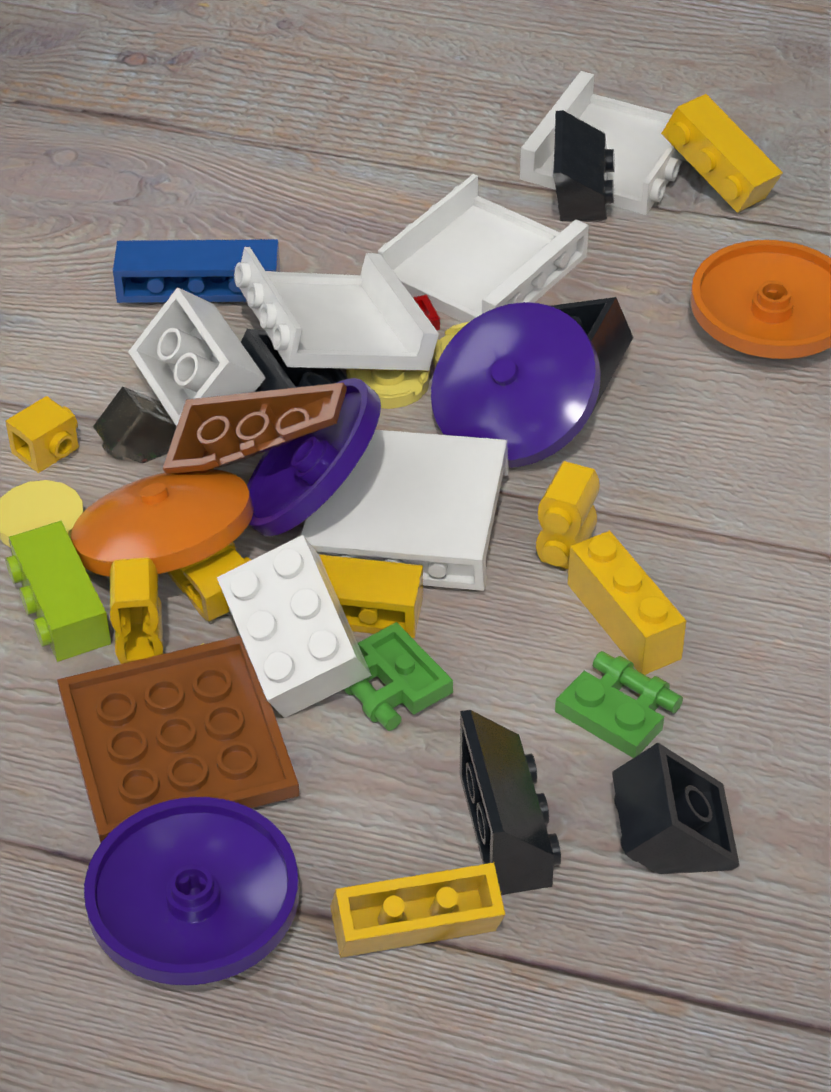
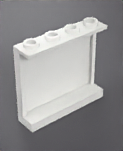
(642, 154)
(481, 254)
(338, 317)
(418, 505)

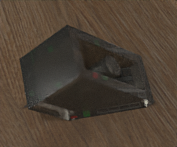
(135, 427)

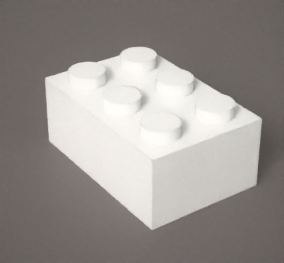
(193, 354)
(293, 627)

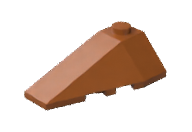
(242, 425)

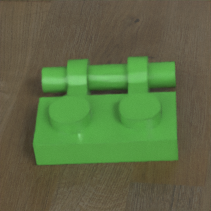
(405, 670)
(612, 714)

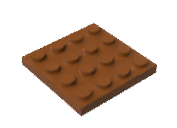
(176, 731)

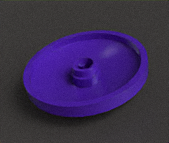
(517, 378)
(306, 472)
(191, 891)

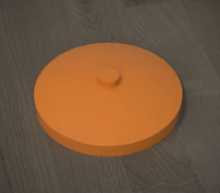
(765, 298)
(165, 518)

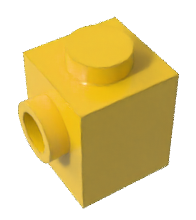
(42, 434)

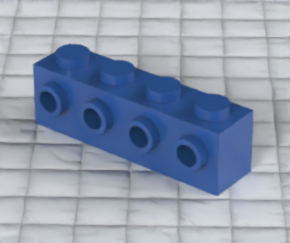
(206, 268)

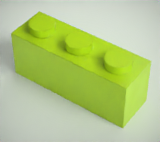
(57, 591)

